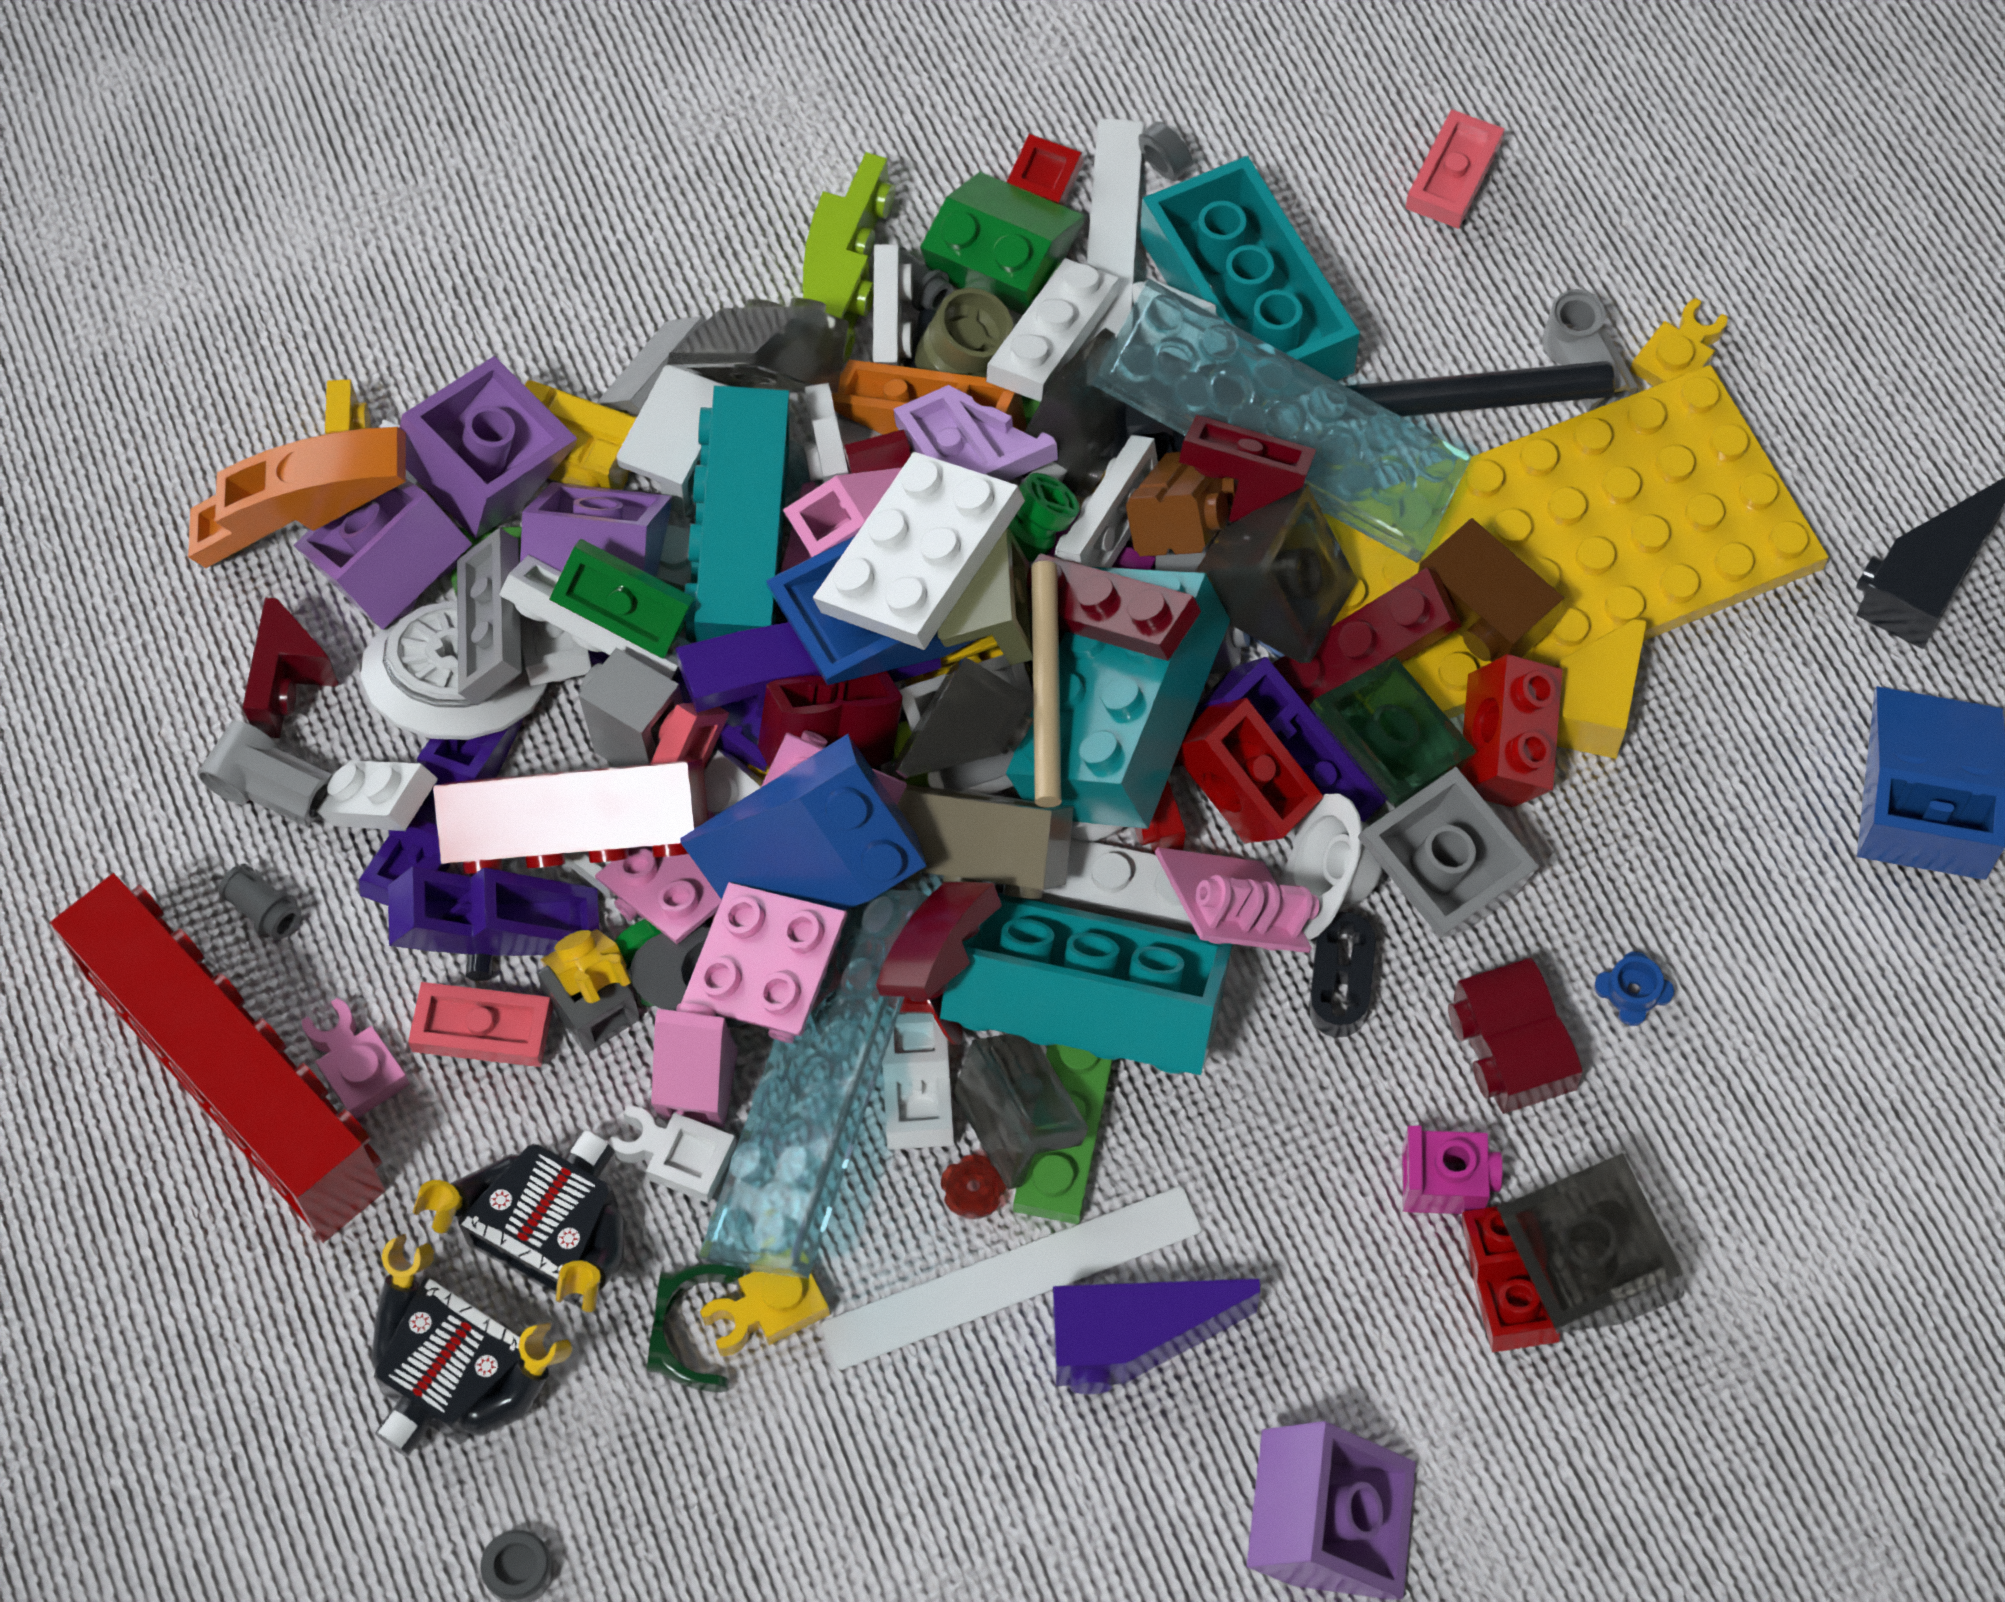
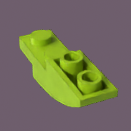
(842, 242)

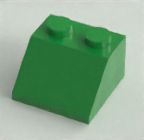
(1000, 239)

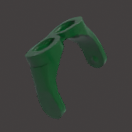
(669, 1289)

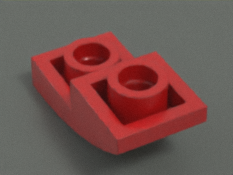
(1503, 1288)

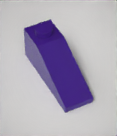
(1298, 731)
(1129, 1328)

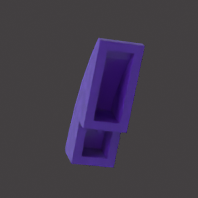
(486, 912)

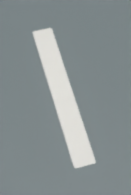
(1115, 213)
(1009, 1278)

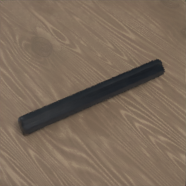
(1492, 389)

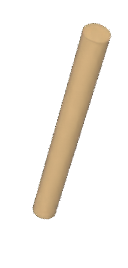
(1046, 684)

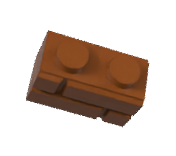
(1178, 509)

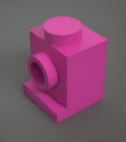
(1433, 1187)

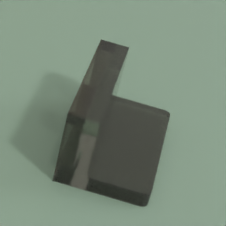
(1016, 1104)

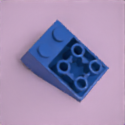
(1934, 784)

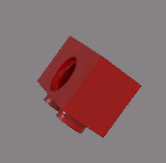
(1513, 728)
(1247, 771)

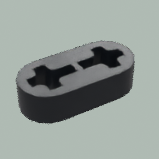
(1356, 975)

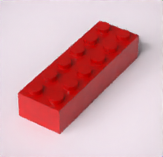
(222, 1055)

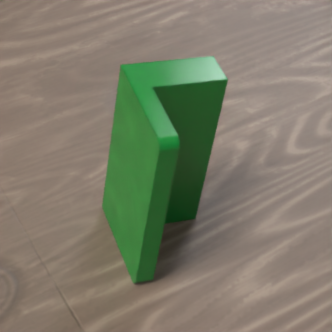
(622, 598)

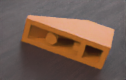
(873, 390)

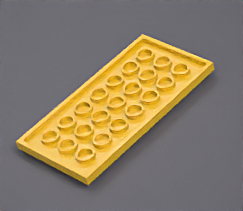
(1623, 510)

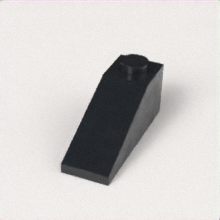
(1926, 567)

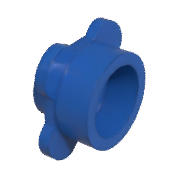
(1638, 970)

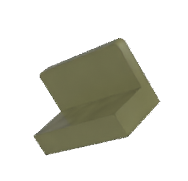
(996, 604)

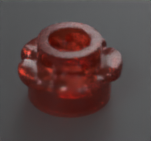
(972, 1203)

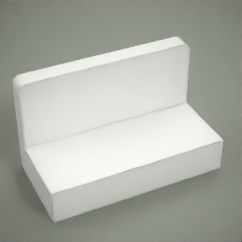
(666, 434)

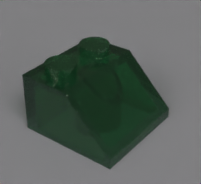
(1392, 731)

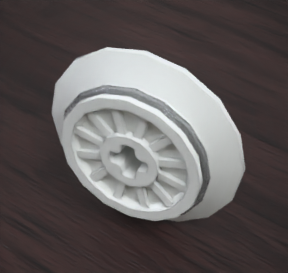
(414, 680)

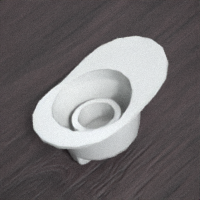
(1331, 860)

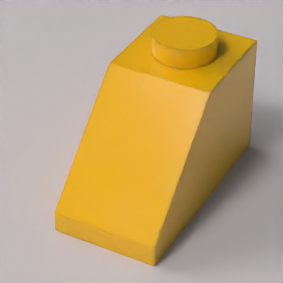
(1599, 691)

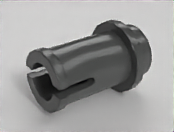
(929, 285)
(271, 911)

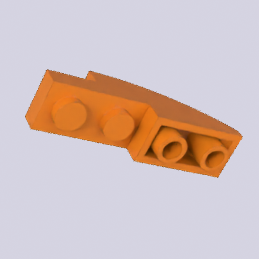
(296, 481)

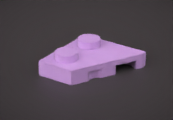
(972, 436)

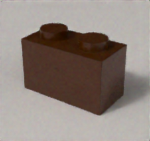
(1494, 594)

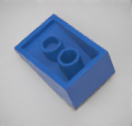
(835, 646)
(812, 835)

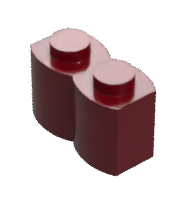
(861, 707)
(1516, 1036)

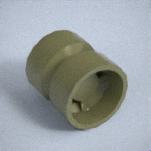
(964, 333)

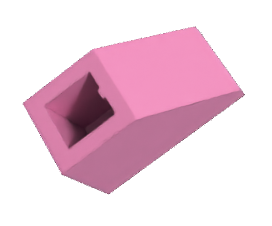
(838, 508)
(692, 1064)

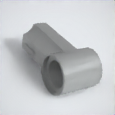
(1590, 345)
(253, 768)

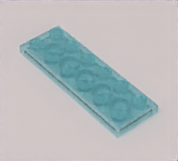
(1367, 462)
(811, 1106)

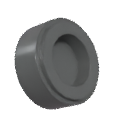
(1165, 151)
(517, 1567)

